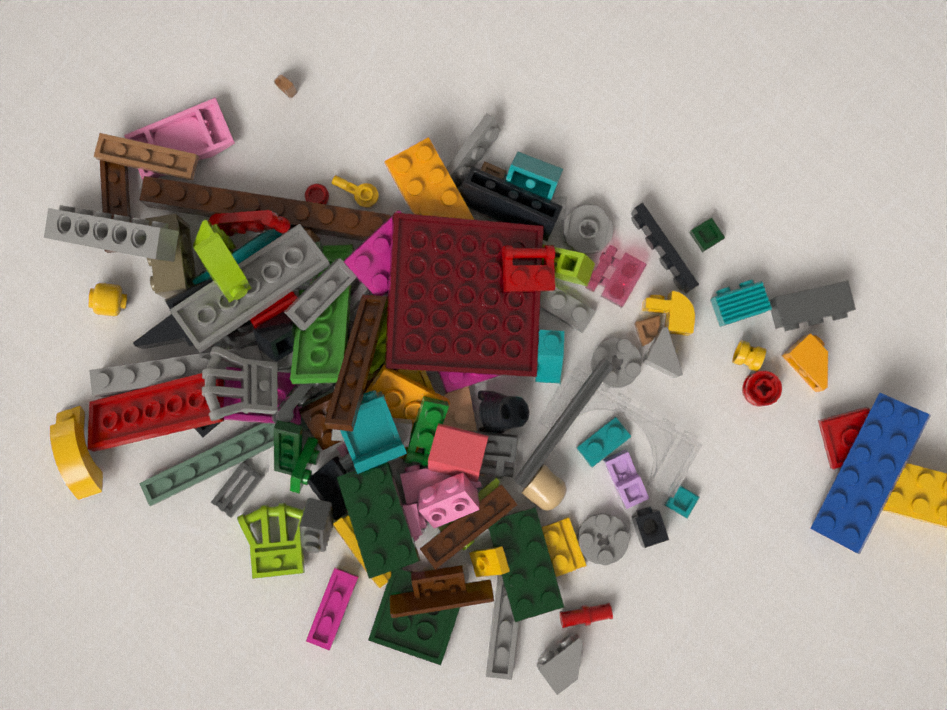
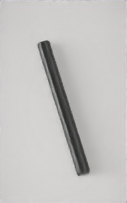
(563, 423)

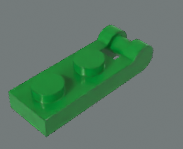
(422, 435)

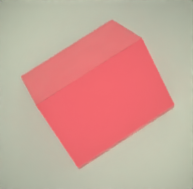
(457, 452)

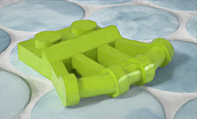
(270, 557)

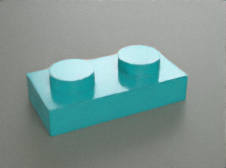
(603, 442)

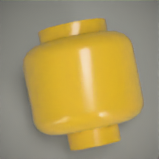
(107, 299)

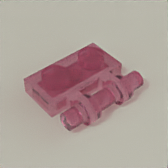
(622, 280)

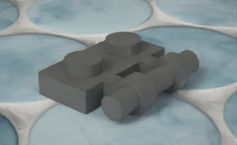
(500, 449)

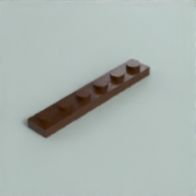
(356, 363)

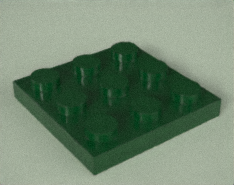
(418, 634)

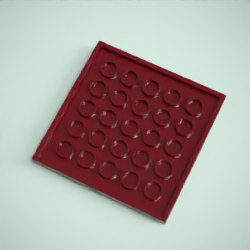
(451, 297)

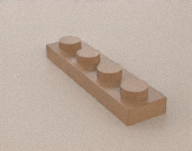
(146, 156)

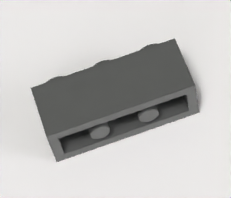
(812, 306)

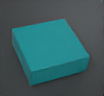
(683, 502)

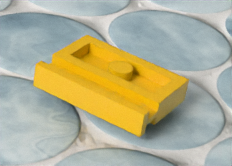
(563, 547)

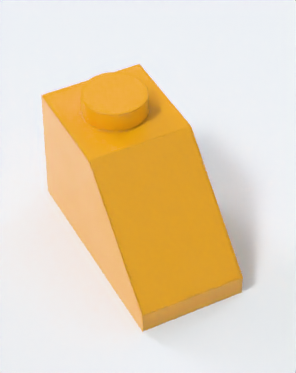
(810, 361)

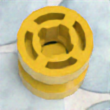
(749, 355)

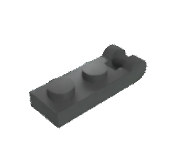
(296, 396)

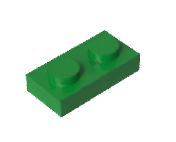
(302, 472)

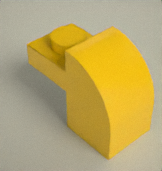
(678, 311)

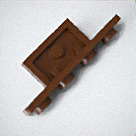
(440, 591)

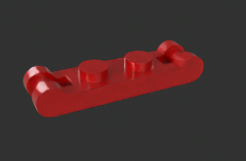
(250, 221)

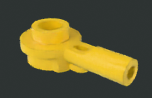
(364, 194)

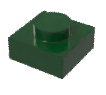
(707, 235)

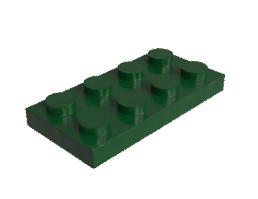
(378, 520)
(531, 579)

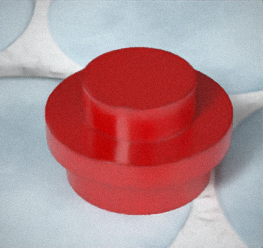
(317, 194)

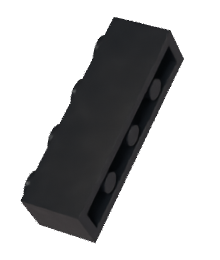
(508, 202)

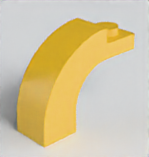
(71, 454)

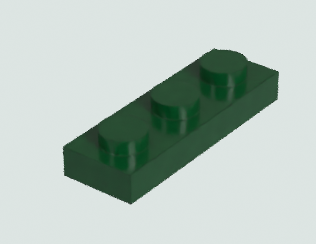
(286, 446)

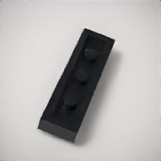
(668, 255)

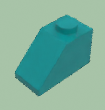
(550, 356)

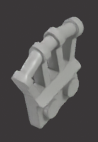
(257, 388)

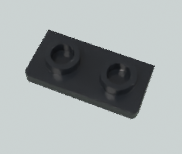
(327, 488)

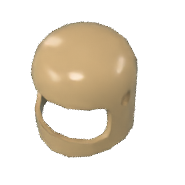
(545, 489)

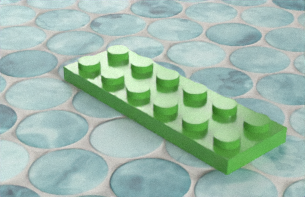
(322, 346)

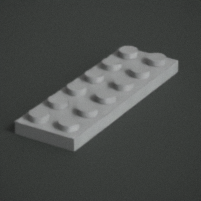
(271, 274)

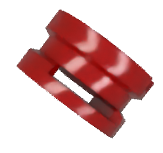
(762, 388)

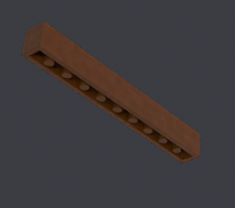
(210, 200)

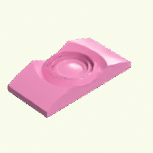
(194, 130)

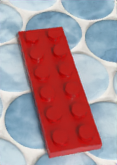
(149, 413)

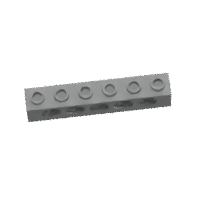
(112, 234)

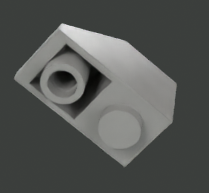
(562, 665)

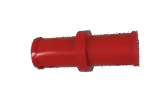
(586, 615)

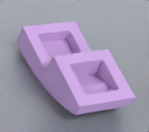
(626, 479)

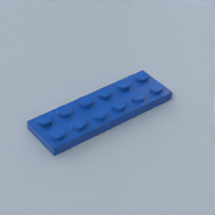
(870, 472)

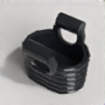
(501, 412)

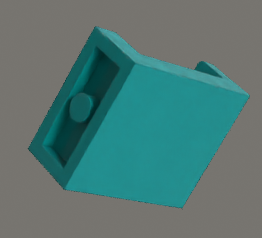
(374, 434)

